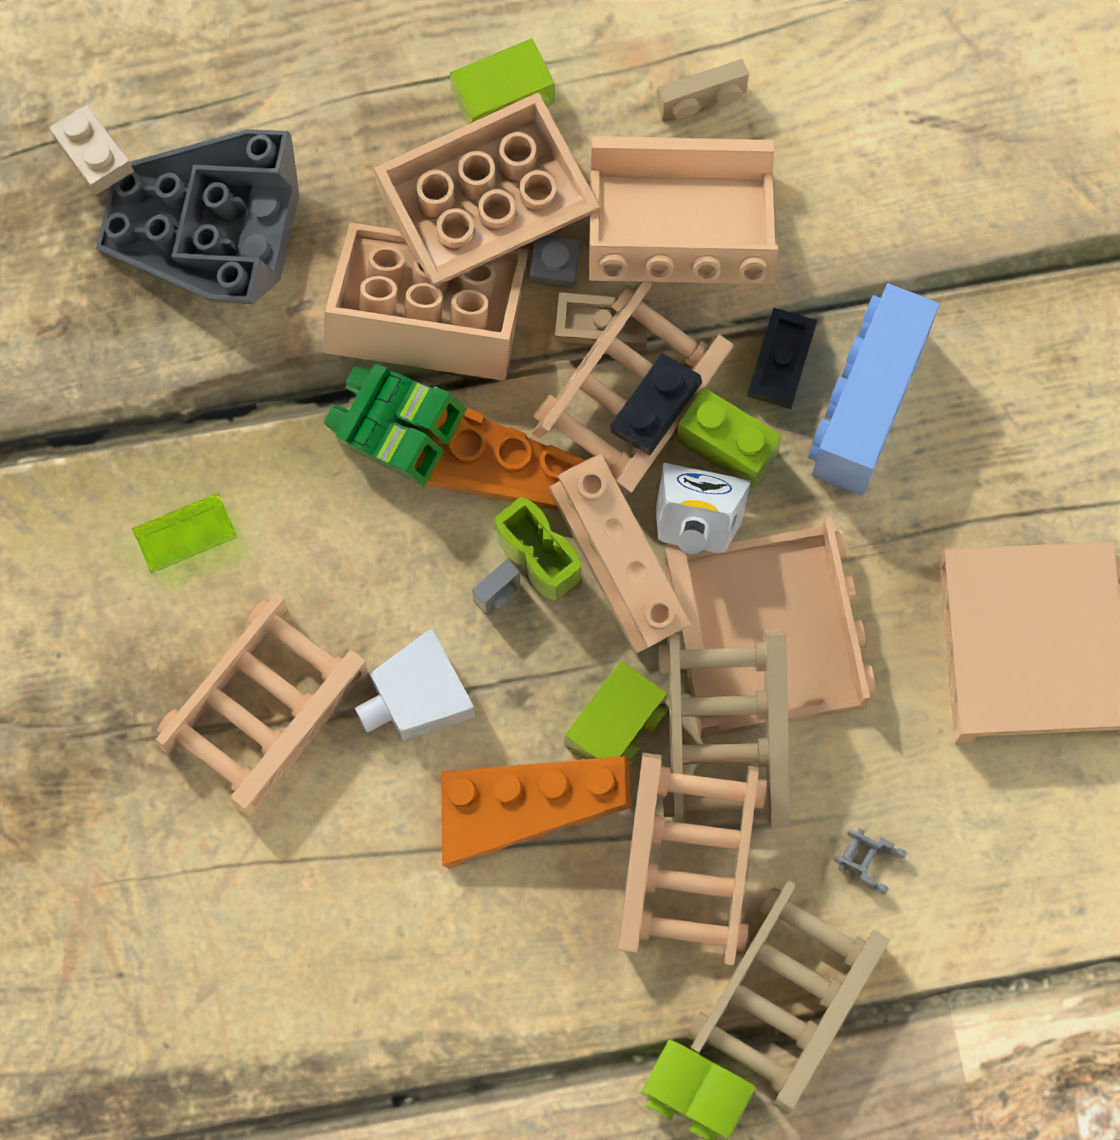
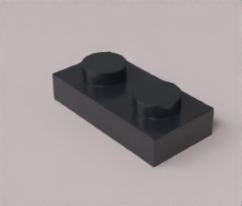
(782, 358)
(656, 404)

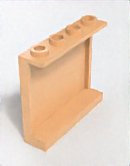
(682, 210)
(774, 584)
(1032, 638)

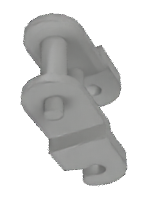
(845, 861)

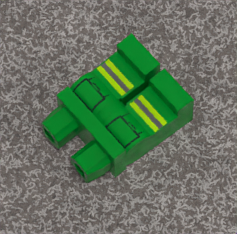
(378, 418)

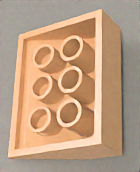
(484, 189)
(394, 315)

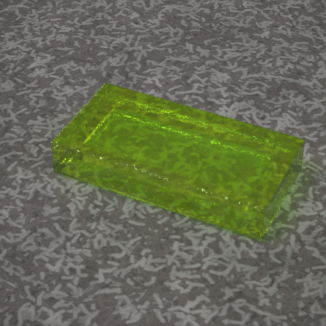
(184, 533)

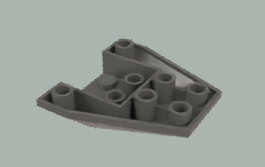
(208, 215)

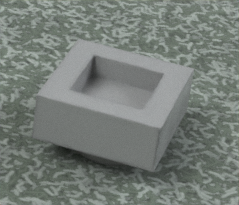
(555, 261)
(497, 588)

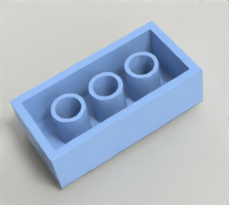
(877, 377)

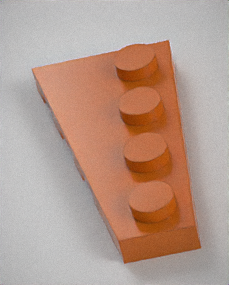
(498, 462)
(525, 802)

